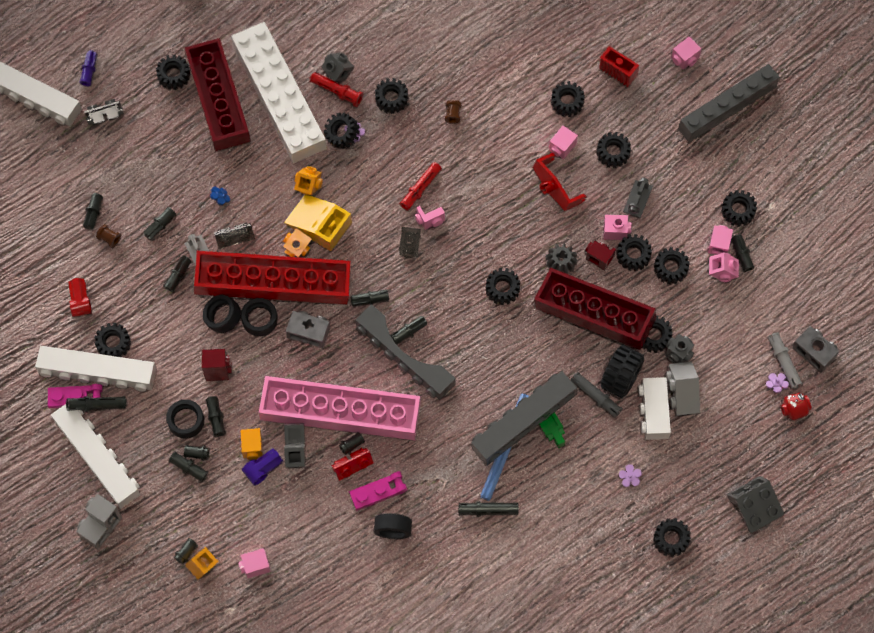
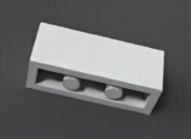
(655, 408)

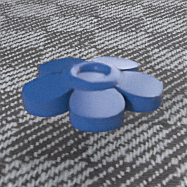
(219, 195)

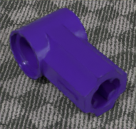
(258, 469)

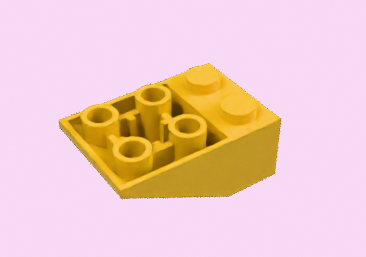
(320, 221)

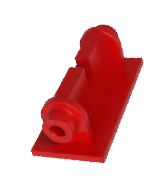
(359, 460)

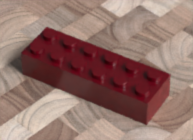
(217, 94)
(595, 308)

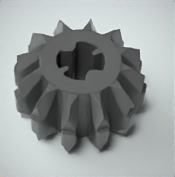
(568, 256)

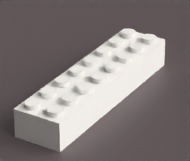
(279, 92)

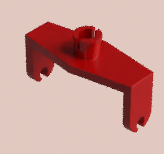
(552, 186)

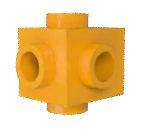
(308, 180)
(298, 236)

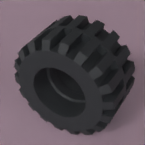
(622, 371)

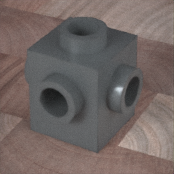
(337, 66)
(679, 349)

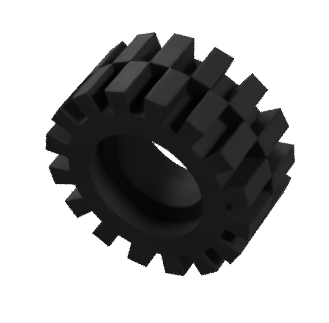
(169, 63)
(389, 86)
(568, 89)
(348, 137)
(616, 140)
(739, 198)
(674, 255)
(630, 262)
(502, 297)
(108, 331)
(659, 344)
(672, 525)

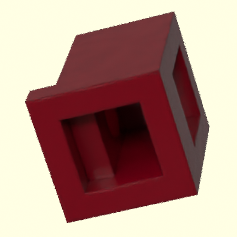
(599, 254)

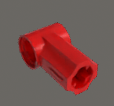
(79, 302)

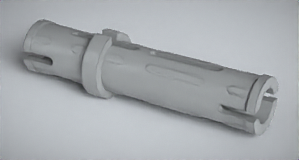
(781, 353)

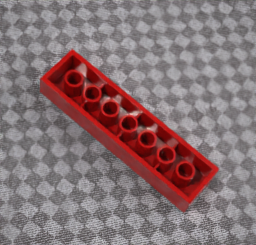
(272, 277)

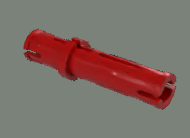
(417, 190)

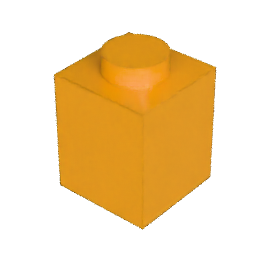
(251, 443)
(201, 563)

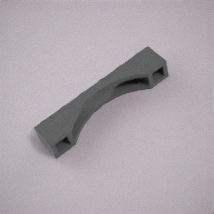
(432, 377)

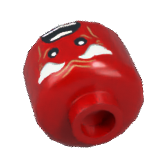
(796, 406)

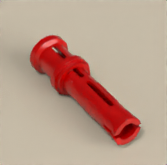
(343, 92)

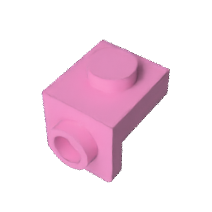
(430, 219)

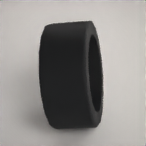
(259, 303)
(229, 322)
(180, 405)
(392, 526)

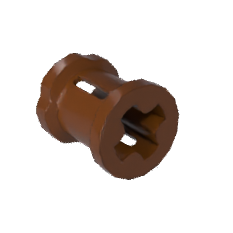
(453, 111)
(108, 236)

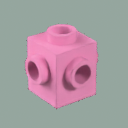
(724, 267)

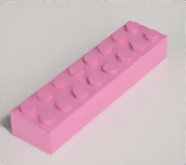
(340, 408)

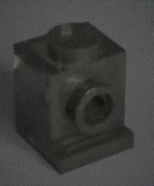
(411, 249)

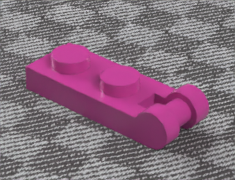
(58, 395)
(377, 491)

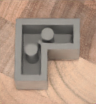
(685, 387)
(100, 521)

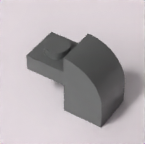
(295, 445)

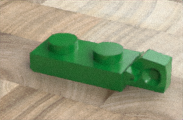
(553, 430)

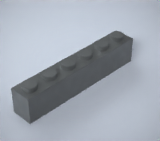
(728, 103)
(523, 418)

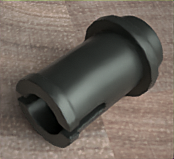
(351, 443)
(197, 452)
(186, 550)

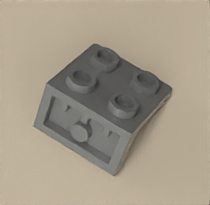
(757, 503)

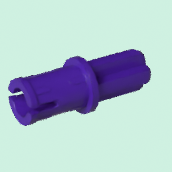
(88, 68)

